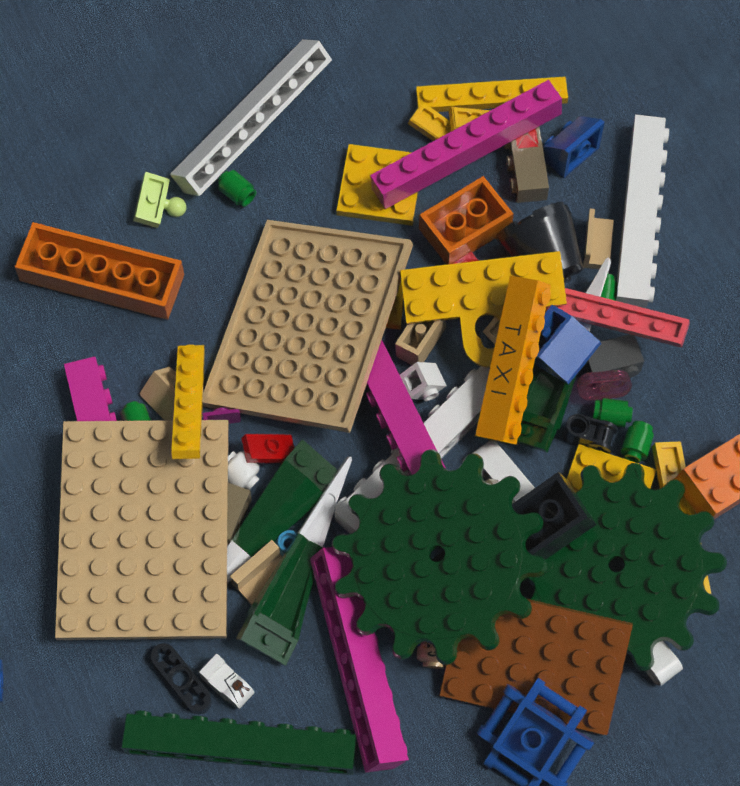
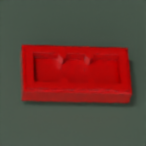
(267, 447)

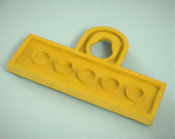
(475, 291)

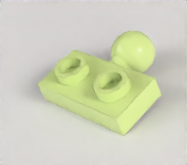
(153, 201)

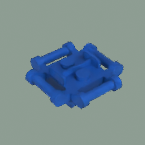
(534, 736)

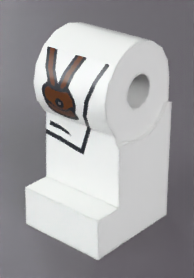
(226, 682)

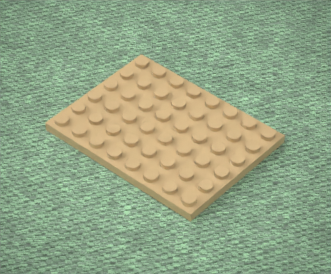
(307, 325)
(142, 533)

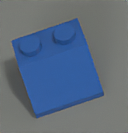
(573, 145)

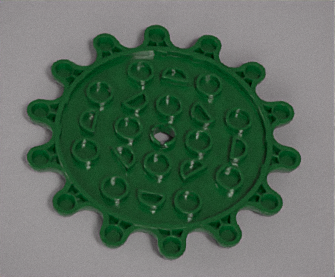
(660, 558)
(447, 597)

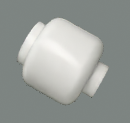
(240, 472)

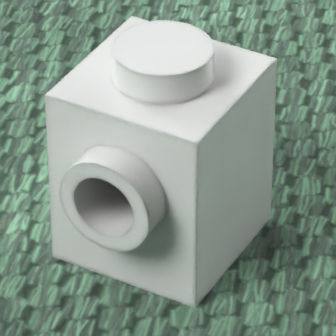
(423, 381)

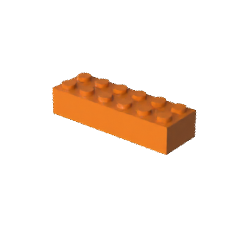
(100, 270)

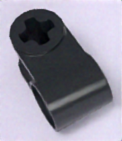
(592, 432)

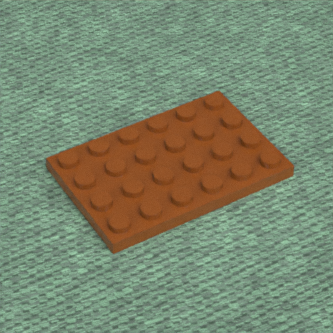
(566, 648)

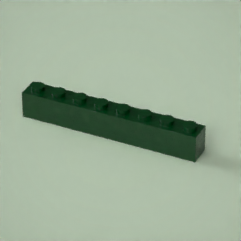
(239, 743)

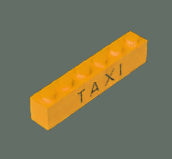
(513, 359)

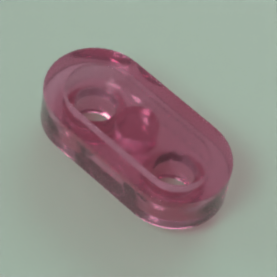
(602, 385)

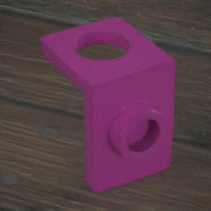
(231, 415)

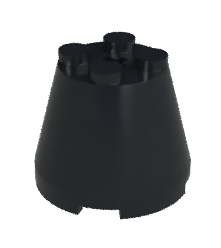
(544, 232)

